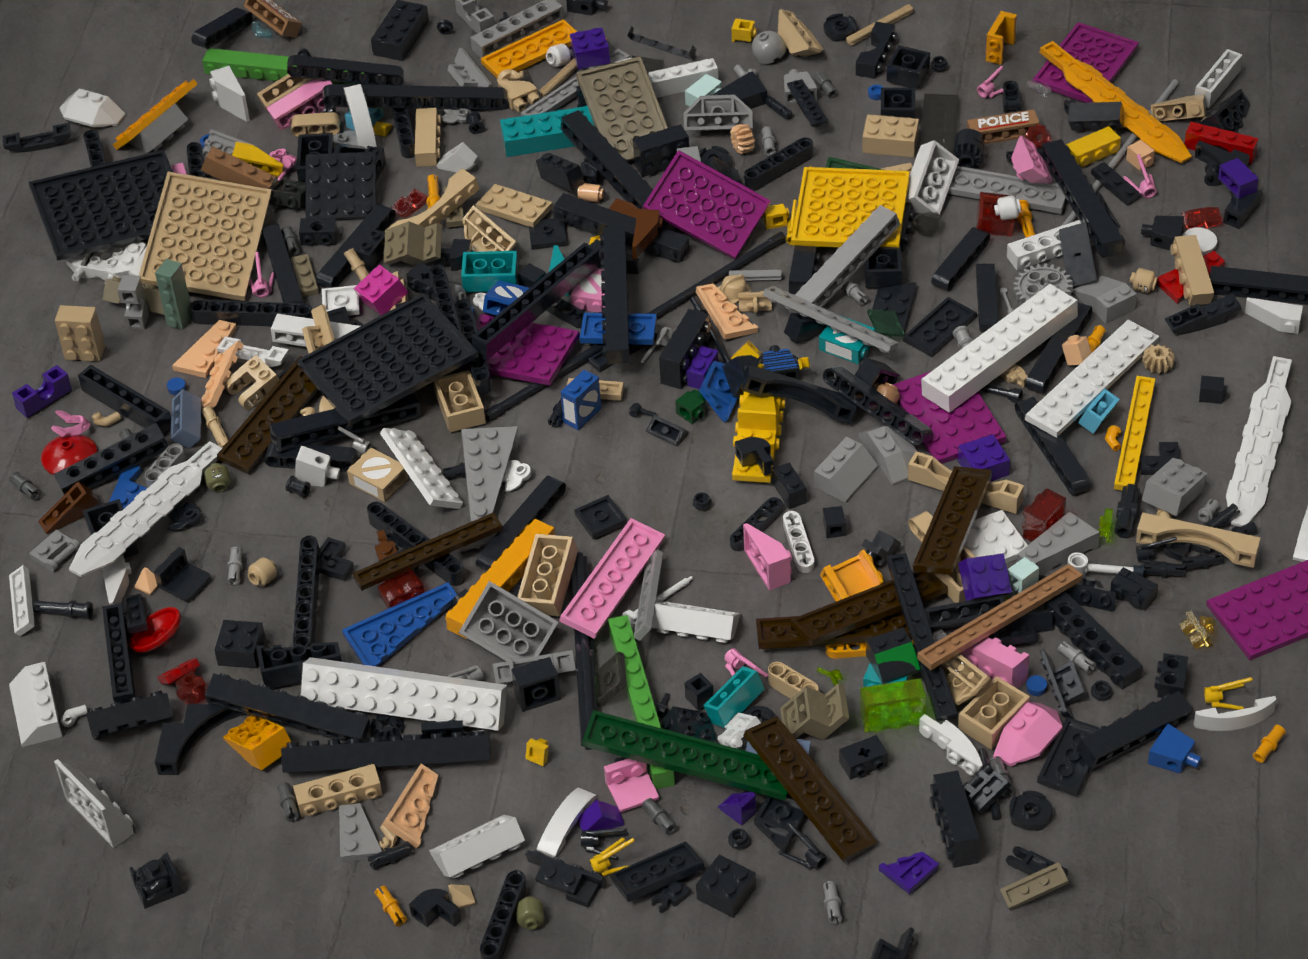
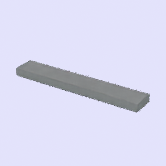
(648, 595)

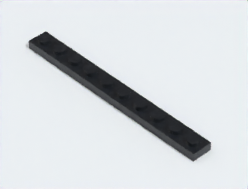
(920, 635)

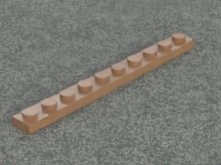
(999, 617)

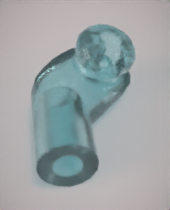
(258, 31)

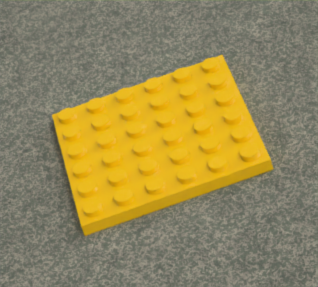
(841, 199)

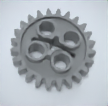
(1037, 278)

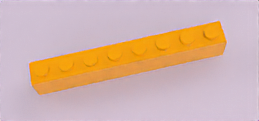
(503, 573)

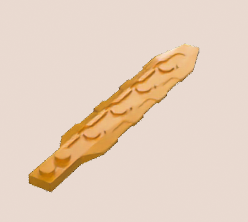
(1099, 89)

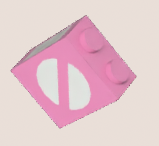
(588, 293)

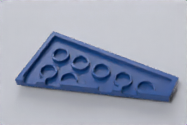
(389, 630)

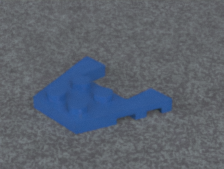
(125, 488)

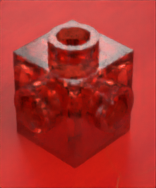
(1033, 132)
(191, 688)

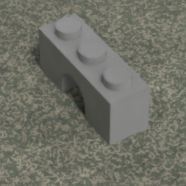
(477, 19)
(132, 293)

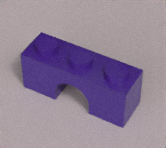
(54, 385)

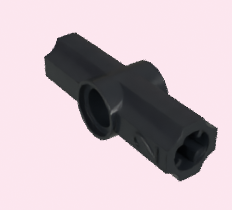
(1127, 510)

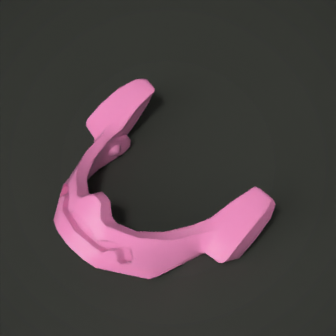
(83, 424)

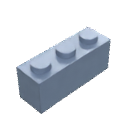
(186, 419)

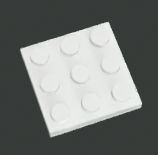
(993, 536)

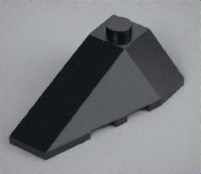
(1229, 113)

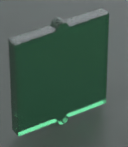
(885, 322)

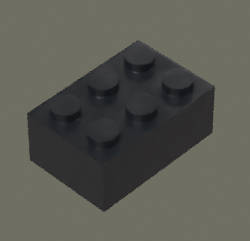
(312, 144)
(657, 149)
(100, 515)

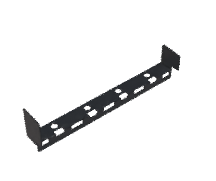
(689, 55)

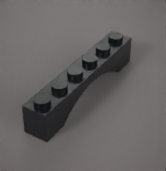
(768, 383)

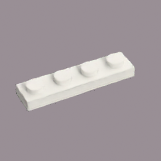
(21, 600)

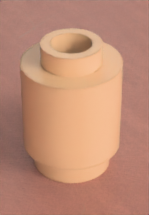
(590, 192)

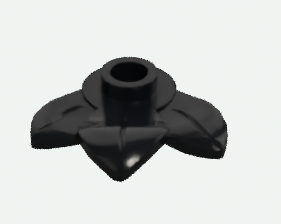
(184, 516)

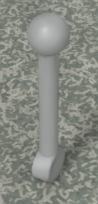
(1003, 291)

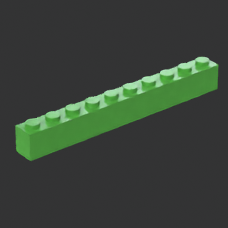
(250, 64)
(638, 689)

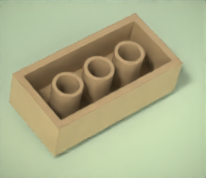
(548, 573)

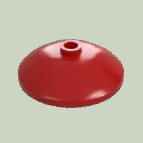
(66, 451)
(161, 629)

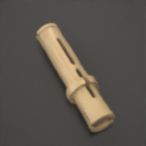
(214, 424)

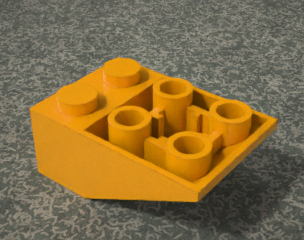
(258, 741)

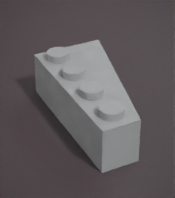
(1060, 541)

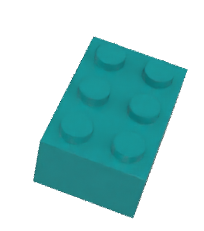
(485, 268)

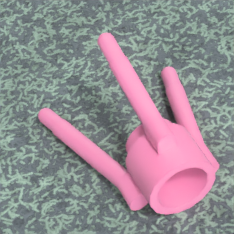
(987, 87)
(288, 162)
(1147, 186)
(261, 287)
(737, 660)

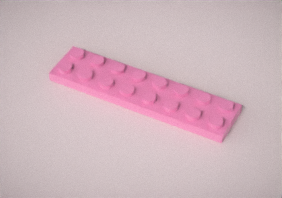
(612, 578)

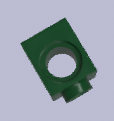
(690, 407)

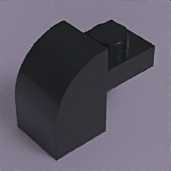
(454, 256)
(752, 451)
(881, 547)
(434, 903)

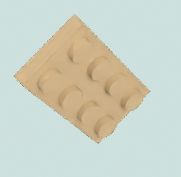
(514, 205)

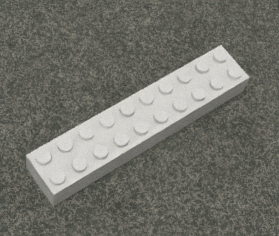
(999, 348)
(404, 693)

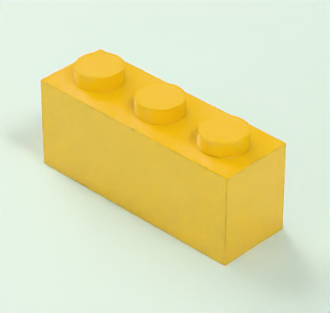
(1095, 146)

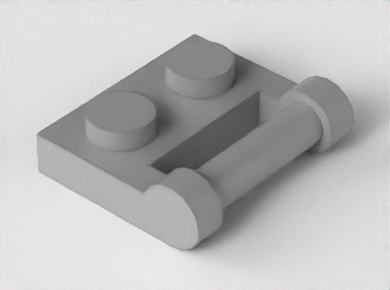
(50, 549)

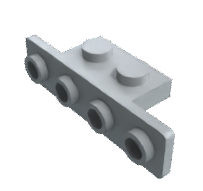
(467, 72)

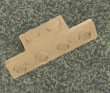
(321, 333)

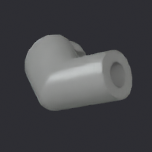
(740, 71)

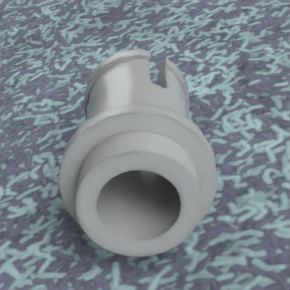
(1206, 514)

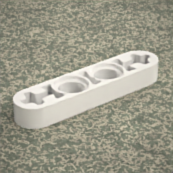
(801, 541)

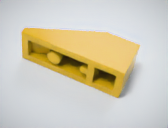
(257, 158)

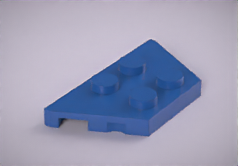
(717, 391)

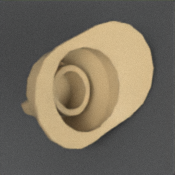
(732, 286)

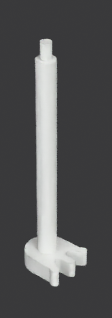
(633, 615)

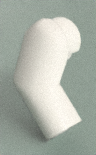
(72, 714)

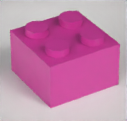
(380, 290)

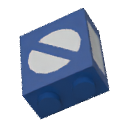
(501, 296)
(581, 399)

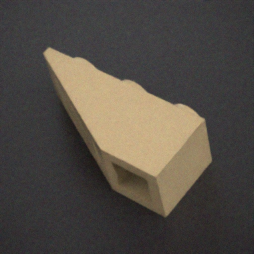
(1180, 108)

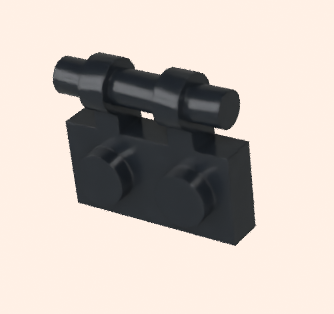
(988, 791)

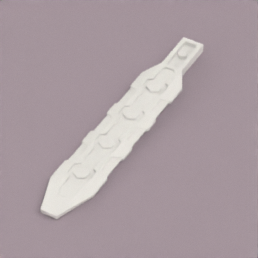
(1259, 444)
(147, 508)

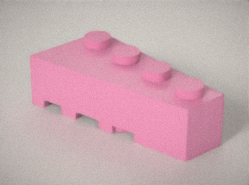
(304, 100)
(999, 661)

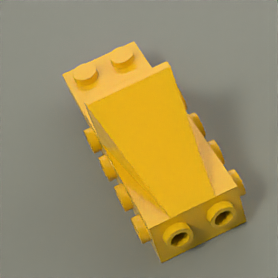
(760, 419)

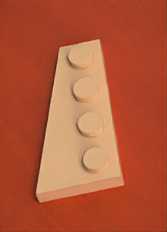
(724, 314)
(201, 356)
(219, 375)
(412, 806)

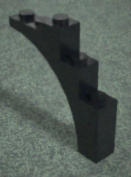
(1238, 209)
(179, 738)

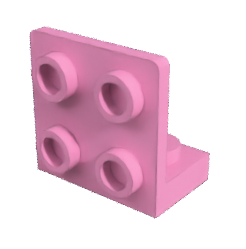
(629, 784)

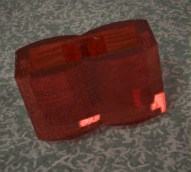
(400, 589)

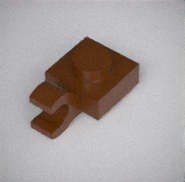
(384, 548)

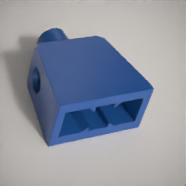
(1173, 751)

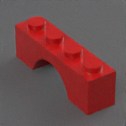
(1220, 137)

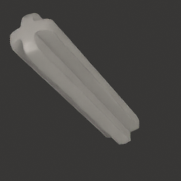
(759, 275)

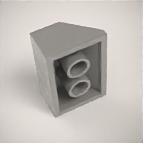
(160, 130)
(844, 470)

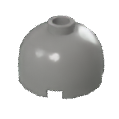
(768, 46)

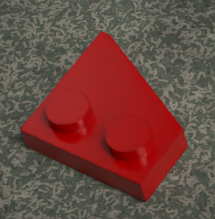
(172, 675)

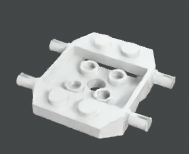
(119, 263)

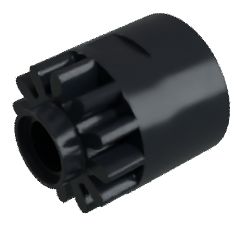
(968, 148)

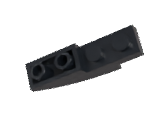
(1200, 318)

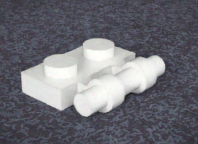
(736, 728)

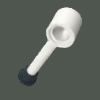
(1080, 563)

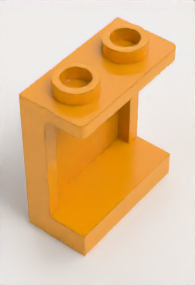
(1001, 32)
(851, 576)

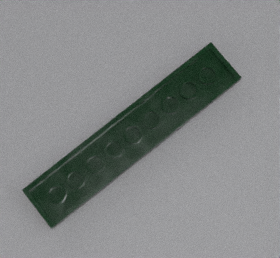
(681, 754)

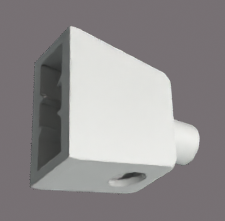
(314, 467)

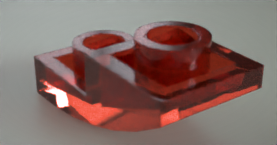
(410, 204)
(1202, 216)

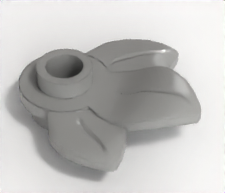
(455, 115)
(347, 137)

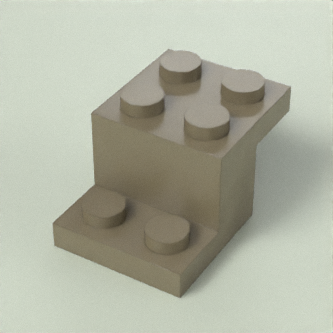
(412, 243)
(815, 712)

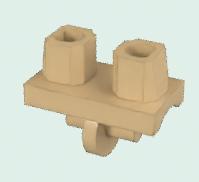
(754, 302)

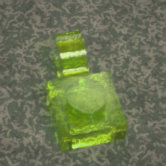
(1106, 522)

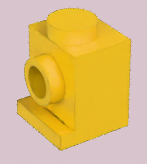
(743, 30)
(775, 216)

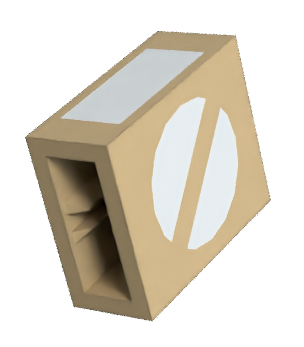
(377, 474)

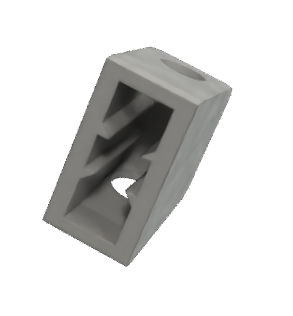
(794, 75)

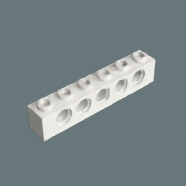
(1036, 248)

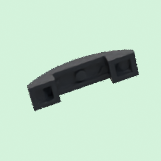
(37, 142)

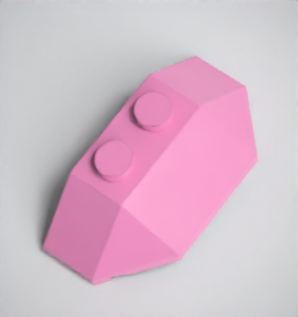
(1029, 163)
(1028, 733)

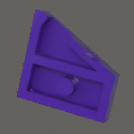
(910, 871)

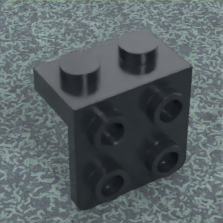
(180, 577)
(689, 723)

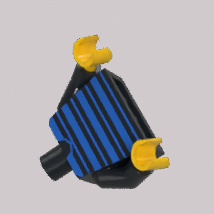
(783, 362)

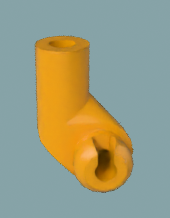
(1110, 437)

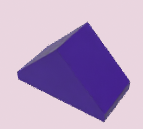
(739, 806)
(600, 817)

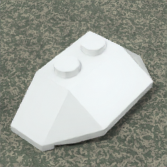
(91, 109)

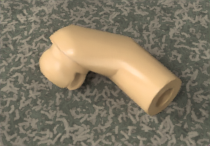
(105, 421)
(389, 839)

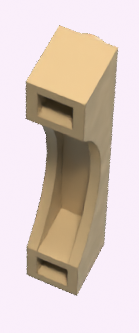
(459, 189)
(930, 472)
(1238, 547)

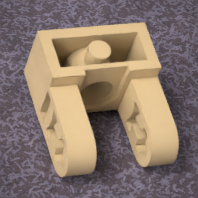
(252, 371)

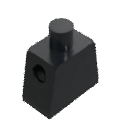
(585, 7)
(1164, 230)
(735, 372)

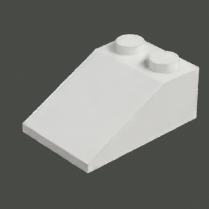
(229, 92)

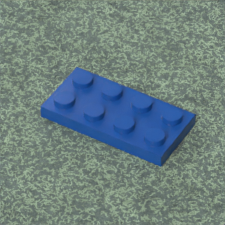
(641, 328)

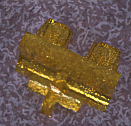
(1201, 637)

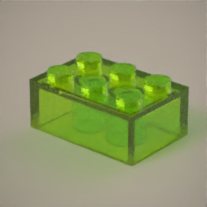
(892, 705)

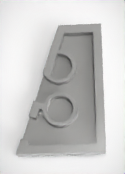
(356, 834)

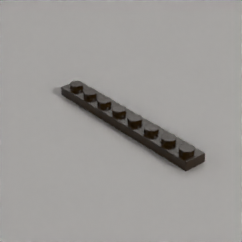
(427, 551)

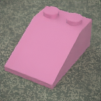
(768, 557)

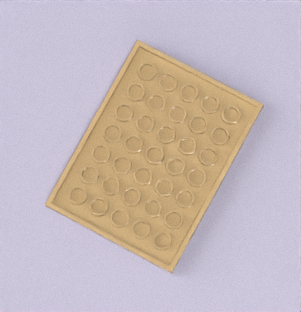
(210, 230)

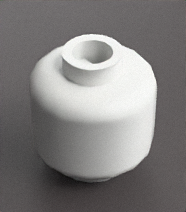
(558, 55)
(1007, 208)

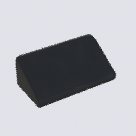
(666, 430)

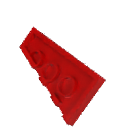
(1170, 281)

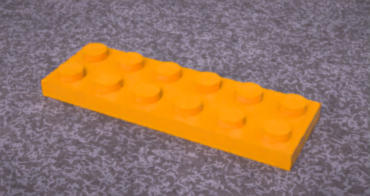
(529, 49)
(154, 113)

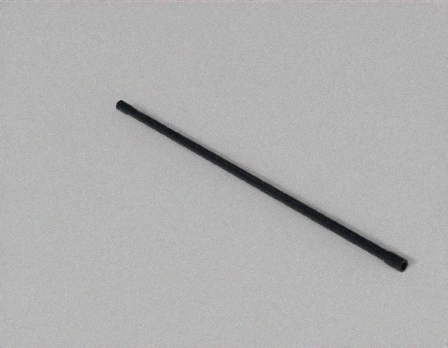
(771, 242)

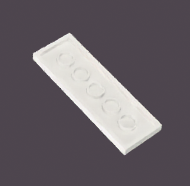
(421, 468)

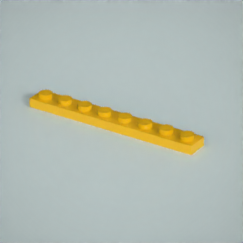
(1134, 432)

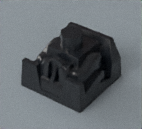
(156, 881)

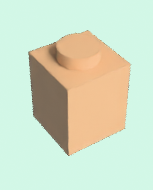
(1144, 150)
(1076, 350)

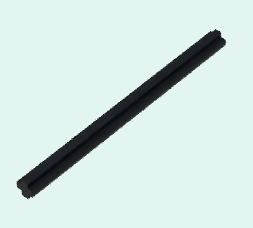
(584, 654)

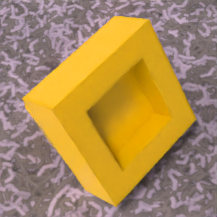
(537, 751)

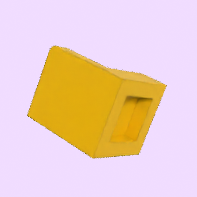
(747, 349)

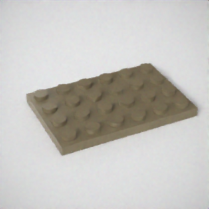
(622, 103)

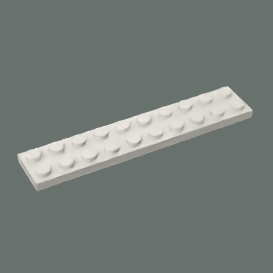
(1089, 378)

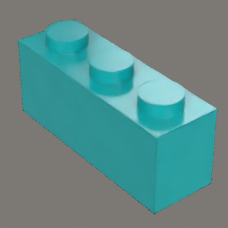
(734, 696)

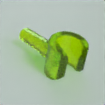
(834, 675)

